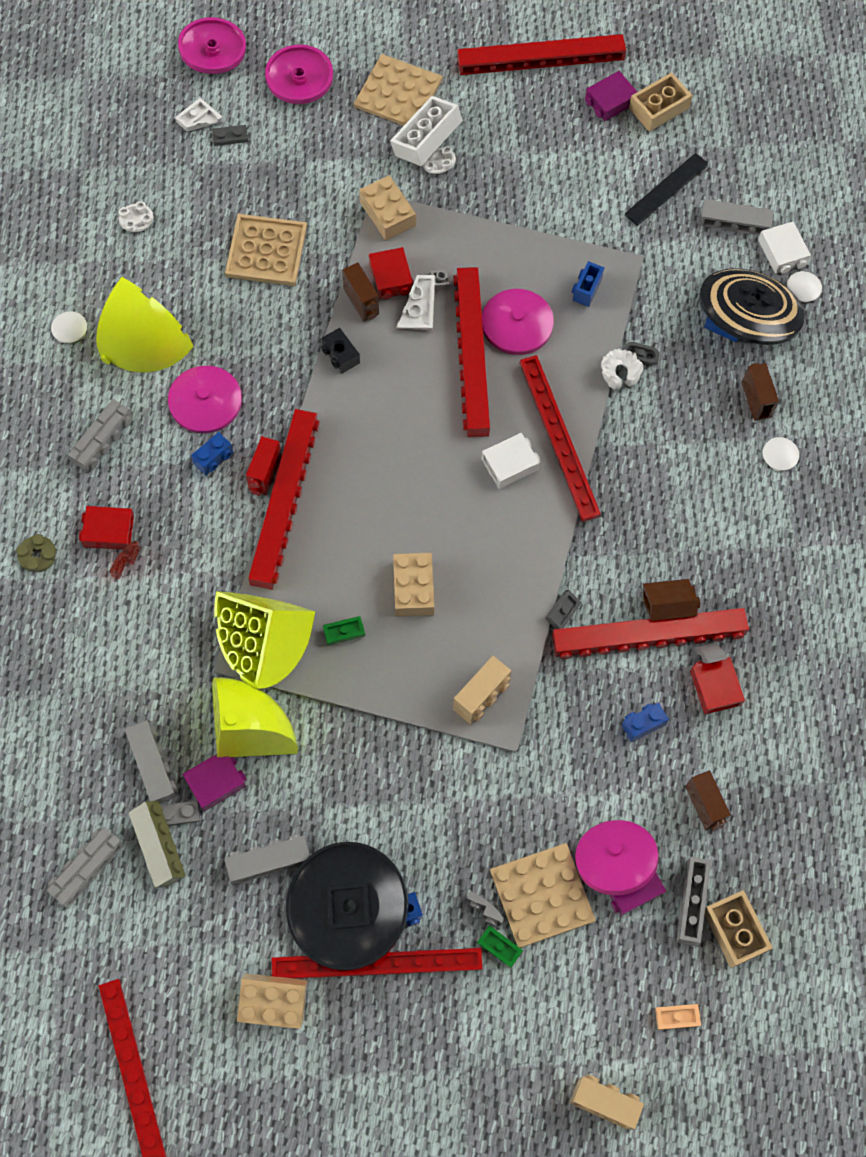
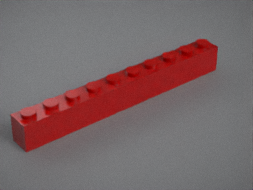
(541, 54)
(472, 352)
(283, 500)
(646, 633)

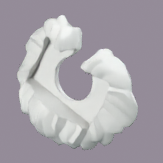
(625, 358)

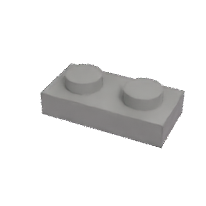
(181, 813)

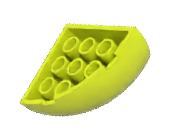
(139, 331)
(261, 636)
(249, 721)

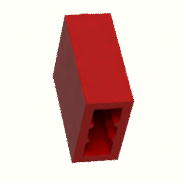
(390, 273)
(263, 466)
(106, 527)
(717, 685)

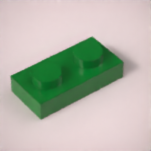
(344, 630)
(500, 946)

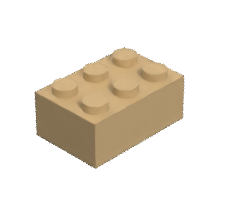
(660, 102)
(387, 207)
(413, 584)
(482, 690)
(737, 929)
(272, 1001)
(607, 1102)

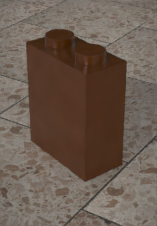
(360, 292)
(760, 391)
(670, 599)
(708, 801)

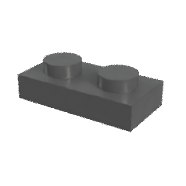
(230, 135)
(563, 610)

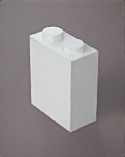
(784, 248)
(510, 460)

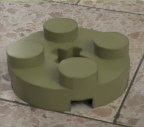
(28, 546)

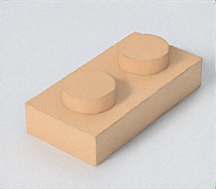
(677, 1016)

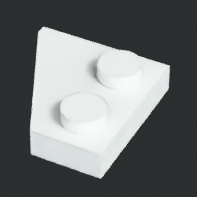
(198, 116)

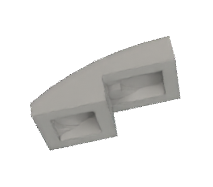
(710, 652)

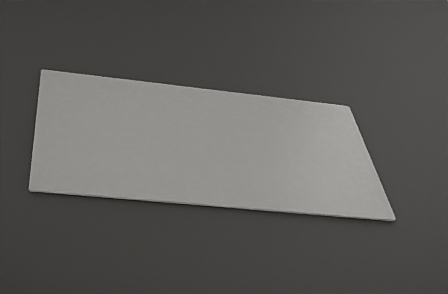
(406, 479)

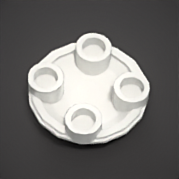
(440, 161)
(135, 217)
(805, 286)
(69, 327)
(780, 454)

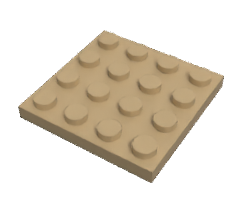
(396, 90)
(266, 250)
(542, 895)

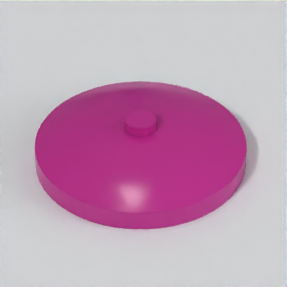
(212, 45)
(299, 74)
(517, 321)
(204, 399)
(617, 857)

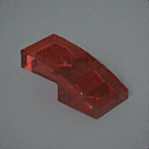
(128, 555)

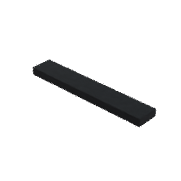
(666, 189)

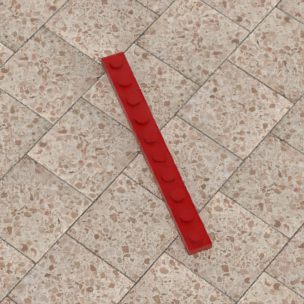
(560, 439)
(392, 963)
(132, 1070)

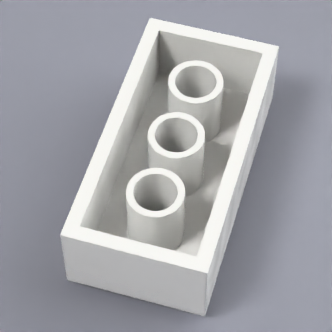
(426, 130)

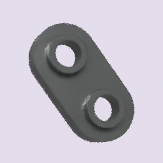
(643, 351)

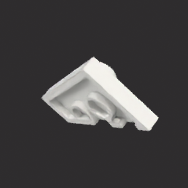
(419, 308)

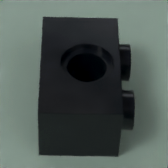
(338, 341)

